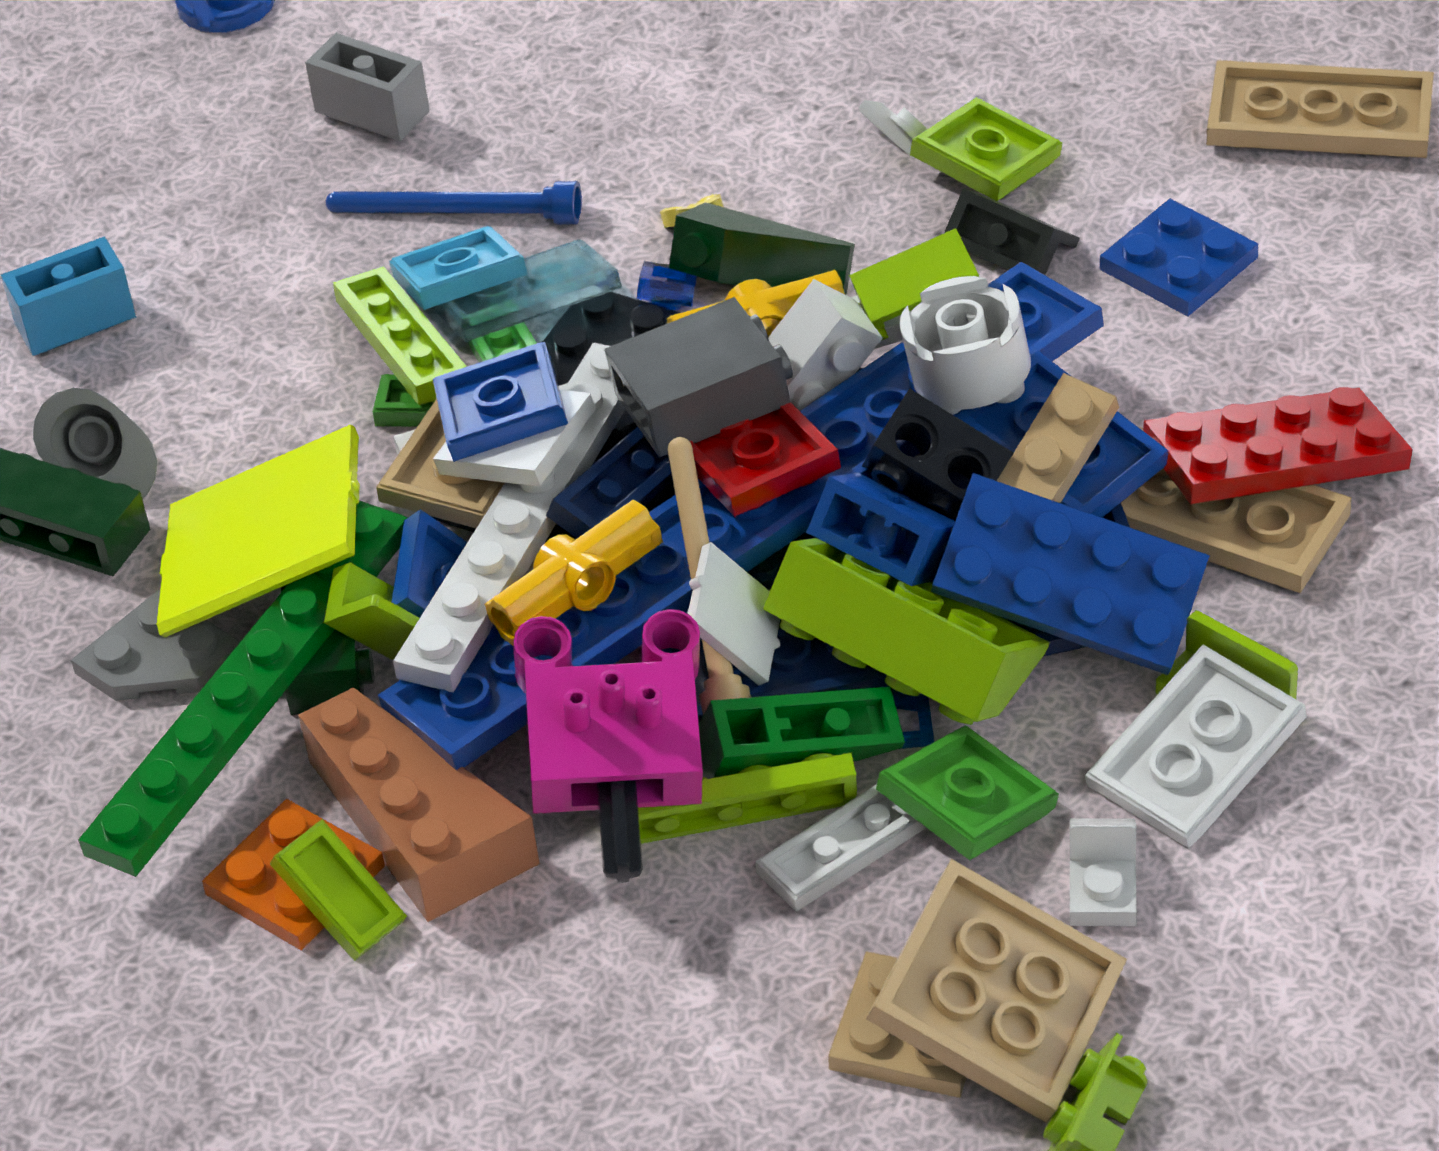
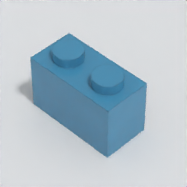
(68, 296)

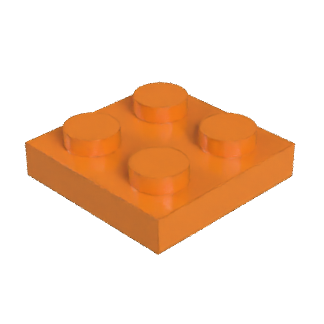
(258, 893)

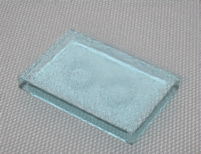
(553, 282)

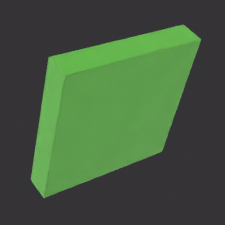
(967, 792)

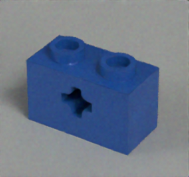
(881, 528)

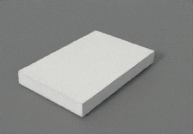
(1196, 746)

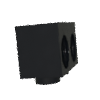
(944, 448)

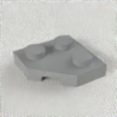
(138, 660)

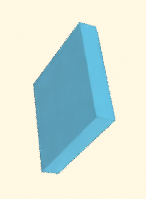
(457, 267)

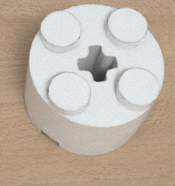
(966, 344)

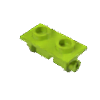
(1103, 1086)

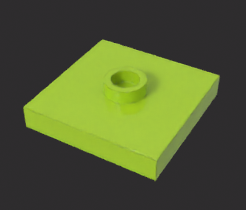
(986, 148)

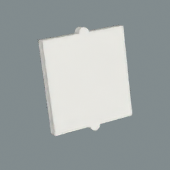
(731, 614)

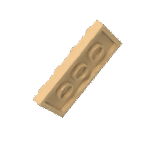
(1320, 108)
(1262, 535)

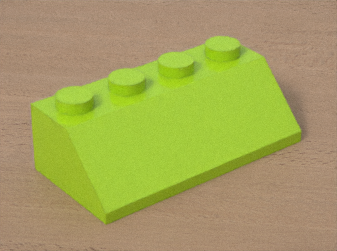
(913, 636)

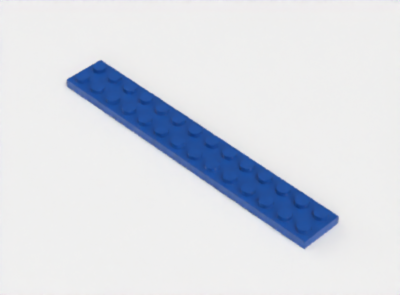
(851, 416)

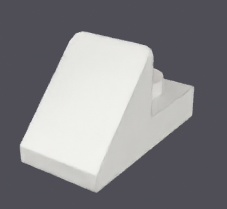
(1102, 872)

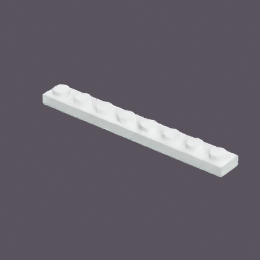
(503, 546)

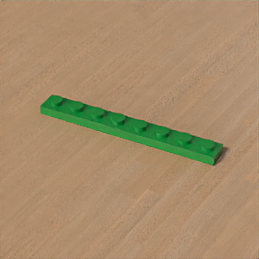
(229, 707)

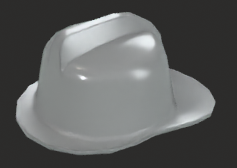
(87, 428)

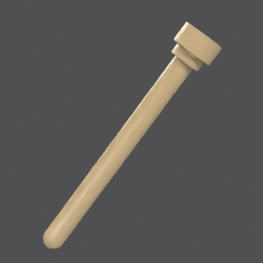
(722, 680)

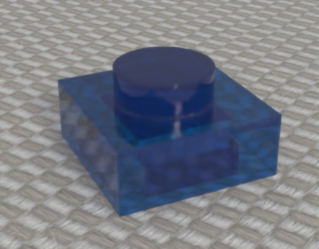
(666, 286)

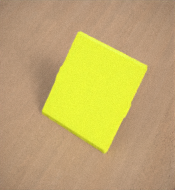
(259, 531)

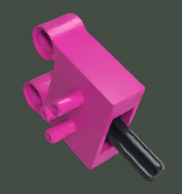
(612, 731)

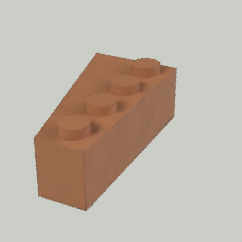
(436, 825)

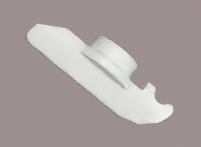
(899, 127)

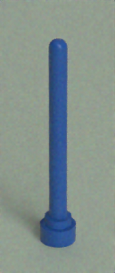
(556, 202)

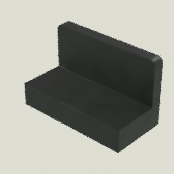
(1005, 234)

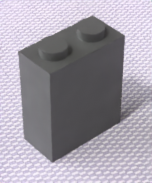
(699, 374)

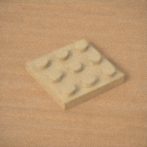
(997, 990)

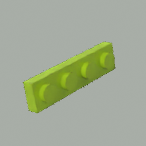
(397, 331)
(756, 796)

